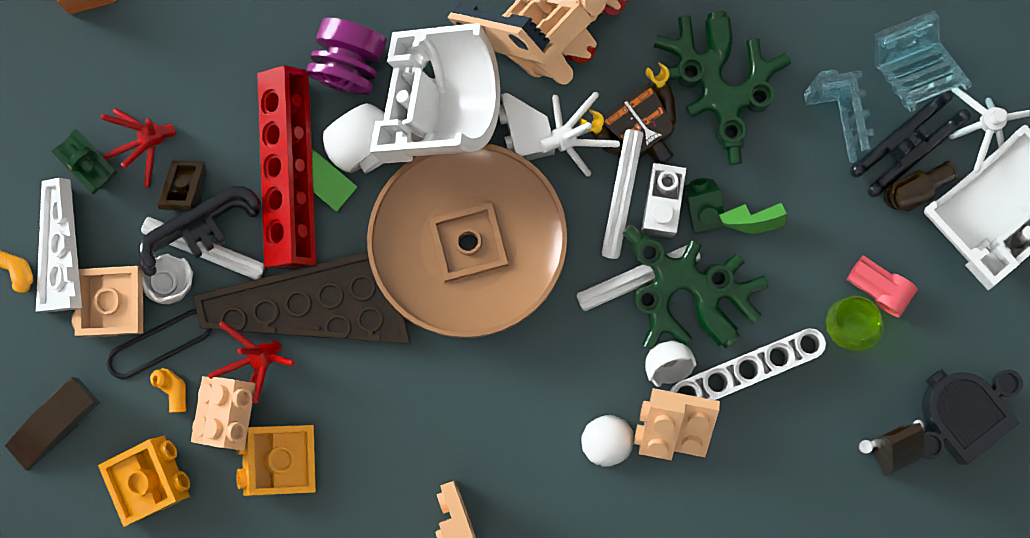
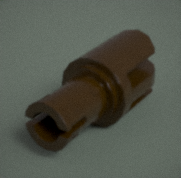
(919, 187)

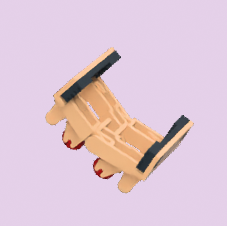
(542, 32)

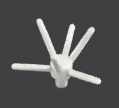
(991, 121)
(566, 137)

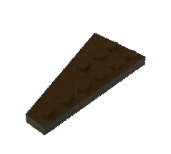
(316, 301)

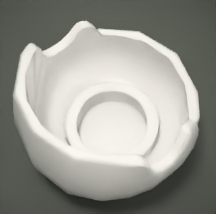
(171, 280)
(669, 363)
(607, 440)

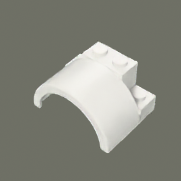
(442, 113)
(990, 212)

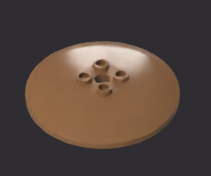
(480, 194)

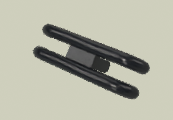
(910, 143)
(196, 225)

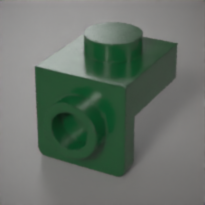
(704, 204)

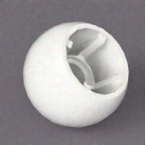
(350, 139)

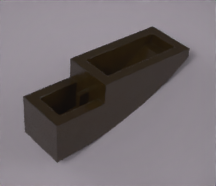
(51, 422)
(899, 447)

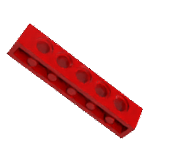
(286, 168)

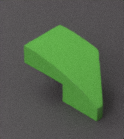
(330, 183)
(760, 222)

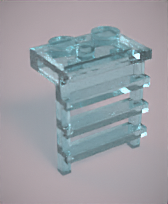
(911, 48)
(844, 88)

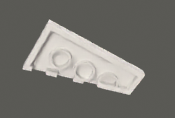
(57, 258)

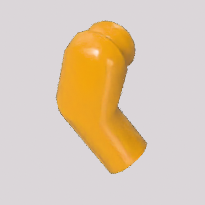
(19, 271)
(173, 386)

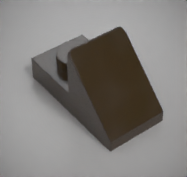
(182, 186)

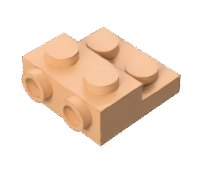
(110, 302)
(223, 413)
(675, 424)
(459, 524)

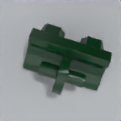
(84, 161)

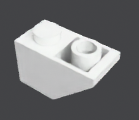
(525, 127)
(663, 201)

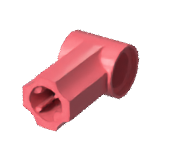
(889, 290)

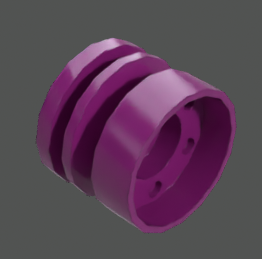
(344, 62)

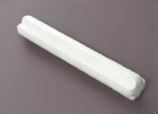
(622, 193)
(218, 255)
(621, 284)

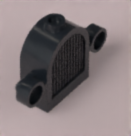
(967, 413)

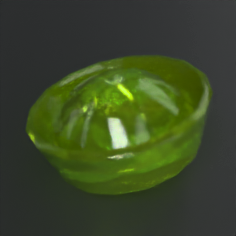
(863, 329)

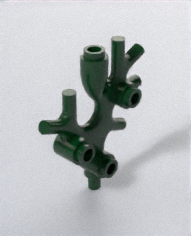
(718, 95)
(681, 274)

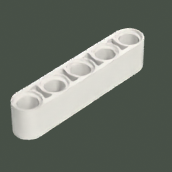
(760, 360)

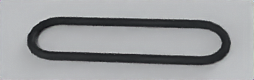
(159, 359)

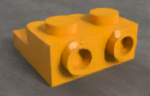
(278, 461)
(145, 480)

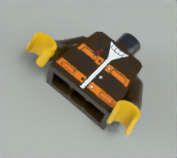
(646, 110)

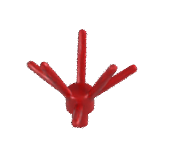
(148, 137)
(258, 357)

